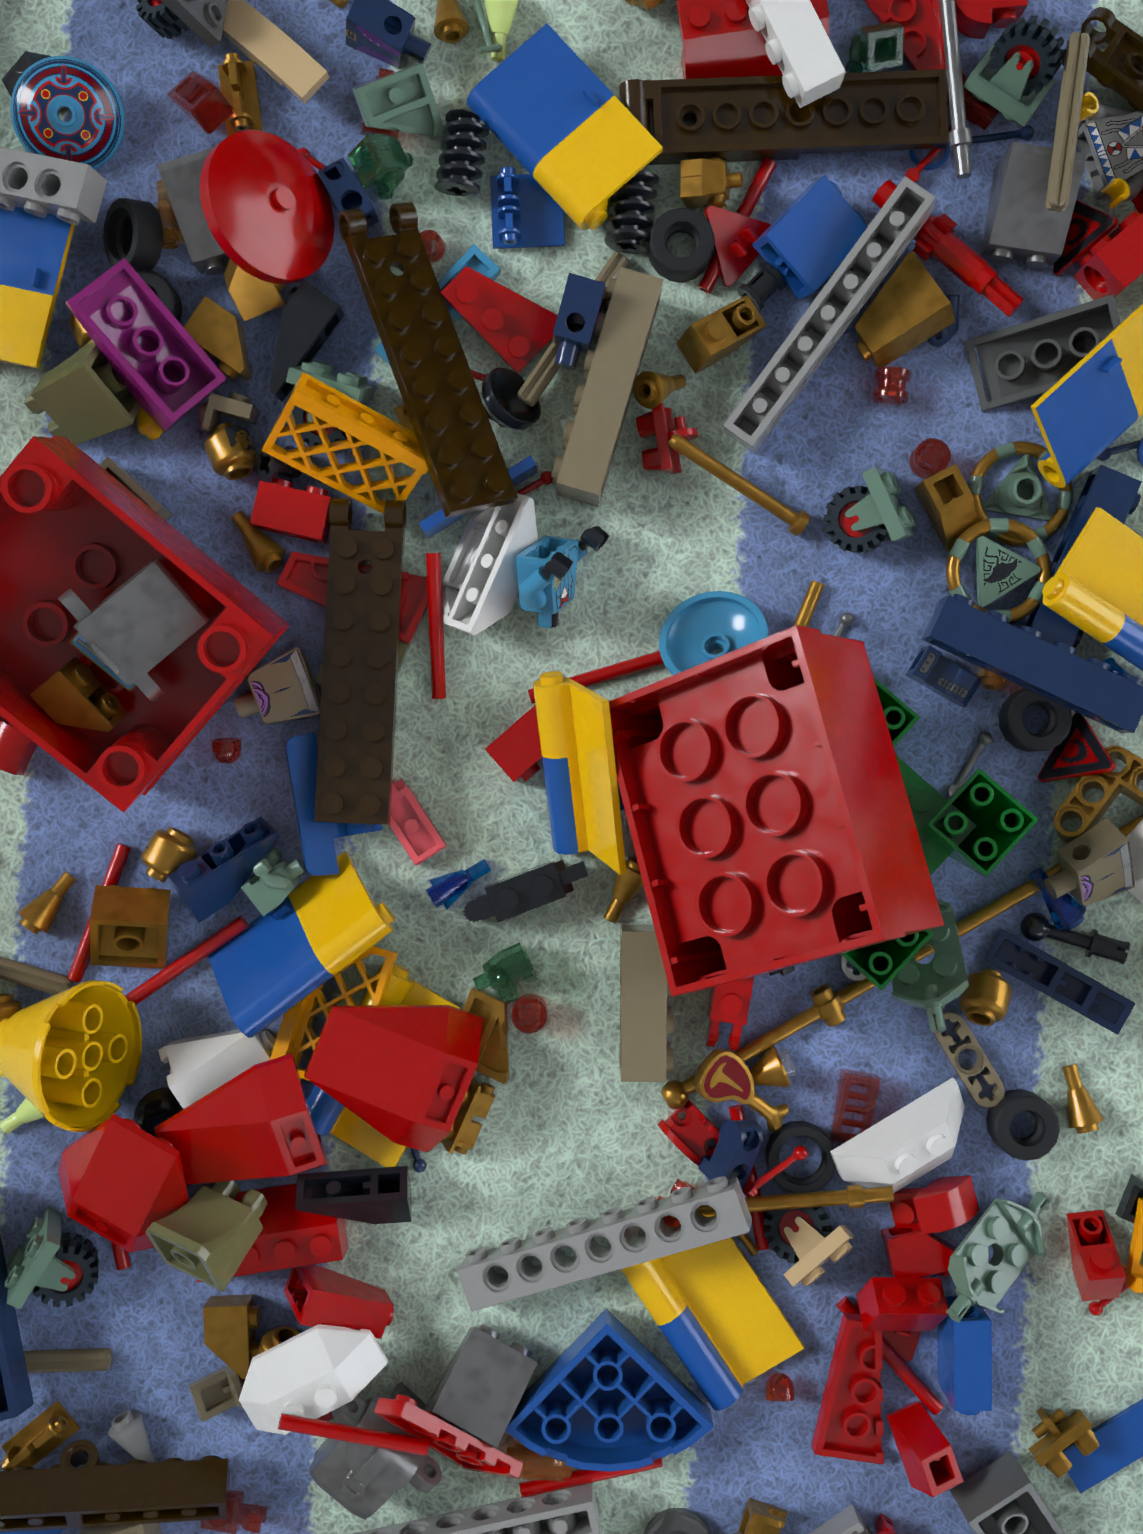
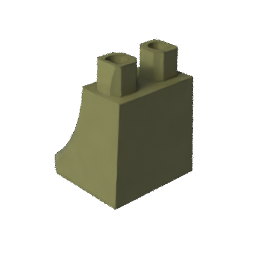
(83, 397)
(210, 1233)

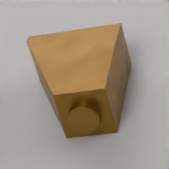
(902, 314)

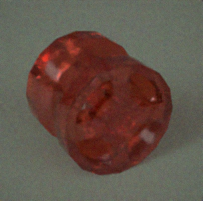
(891, 385)
(937, 456)
(525, 1018)

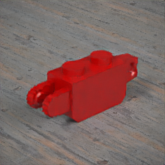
(730, 1005)

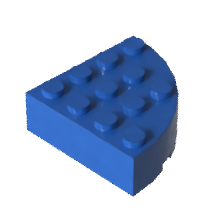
(608, 1404)

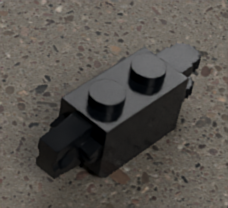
(525, 891)

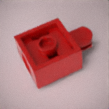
(1113, 260)

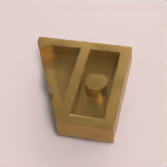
(494, 1038)

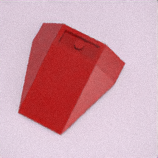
(399, 1067)
(248, 1128)
(121, 1181)

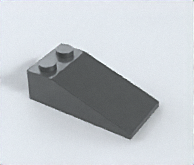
(1034, 355)
(1004, 1501)

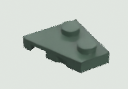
(400, 103)

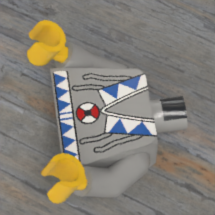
(1113, 148)

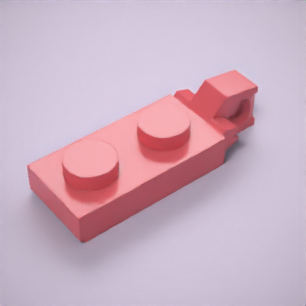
(413, 824)

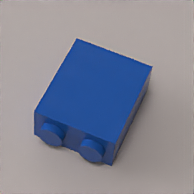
(811, 237)
(966, 1360)

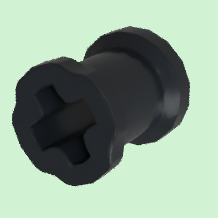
(762, 285)
(270, 467)

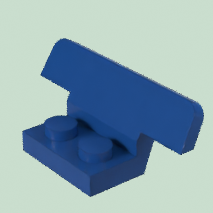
(315, 837)

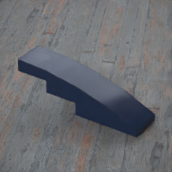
(1060, 981)

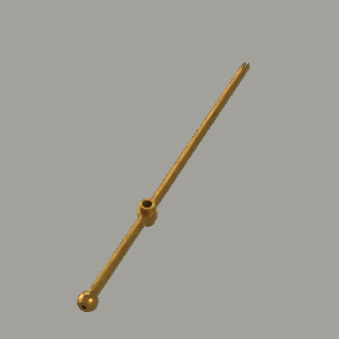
(829, 1004)

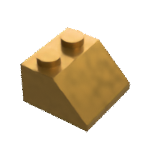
(129, 926)

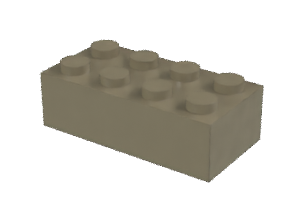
(643, 1007)

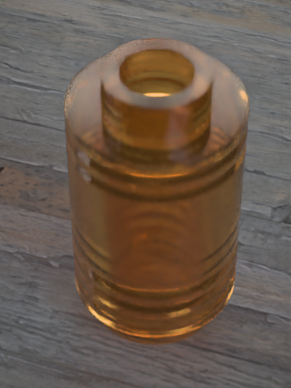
(538, 1467)

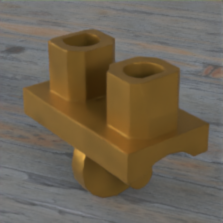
(1074, 1430)

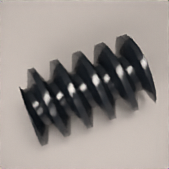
(460, 153)
(628, 214)

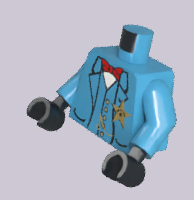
(549, 573)

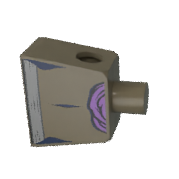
(282, 690)
(1094, 865)

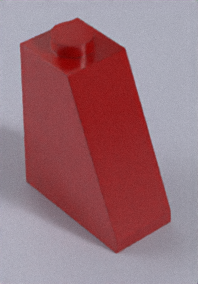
(337, 1300)

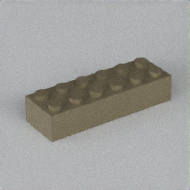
(609, 378)

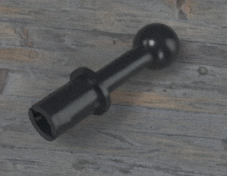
(1037, 927)

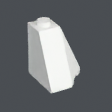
(212, 1060)

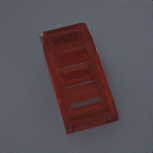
(201, 102)
(858, 1078)

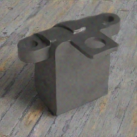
(138, 624)
(367, 1475)

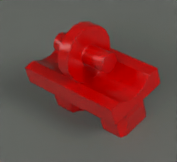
(661, 424)

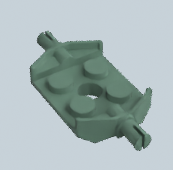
(940, 980)
(1014, 1238)

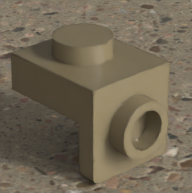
(235, 407)
(216, 1392)

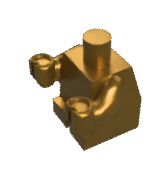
(707, 182)

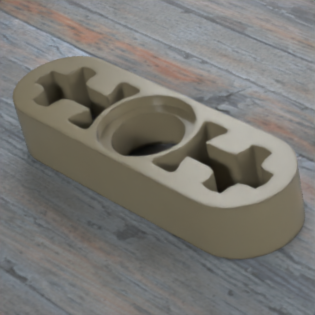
(972, 1086)

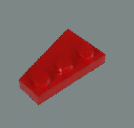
(501, 317)

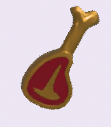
(727, 1077)

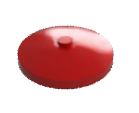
(266, 207)

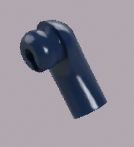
(946, 334)

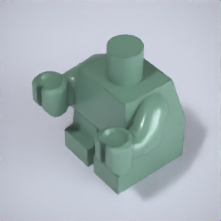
(272, 881)

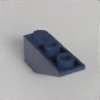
(221, 871)

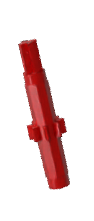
(938, 240)

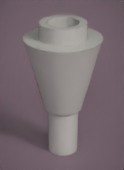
(130, 1434)

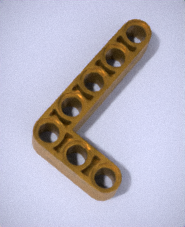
(1110, 784)

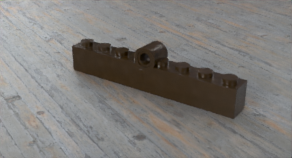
(112, 1493)

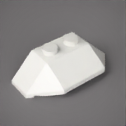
(483, 571)
(904, 1142)
(310, 1374)

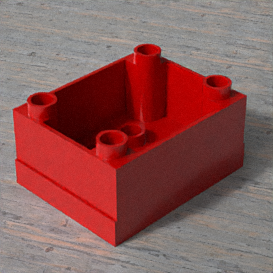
(86, 532)
(769, 811)

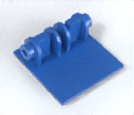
(523, 213)

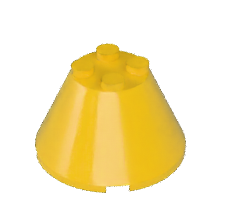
(74, 1053)

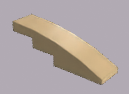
(273, 50)

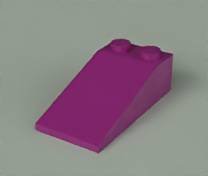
(145, 345)

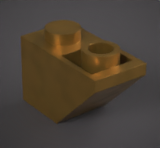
(250, 293)
(720, 333)
(221, 338)
(948, 504)
(78, 699)
(231, 1330)

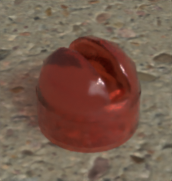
(427, 237)
(225, 750)
(779, 1388)

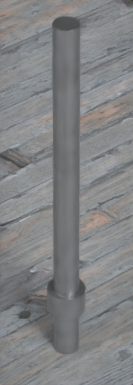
(960, 137)

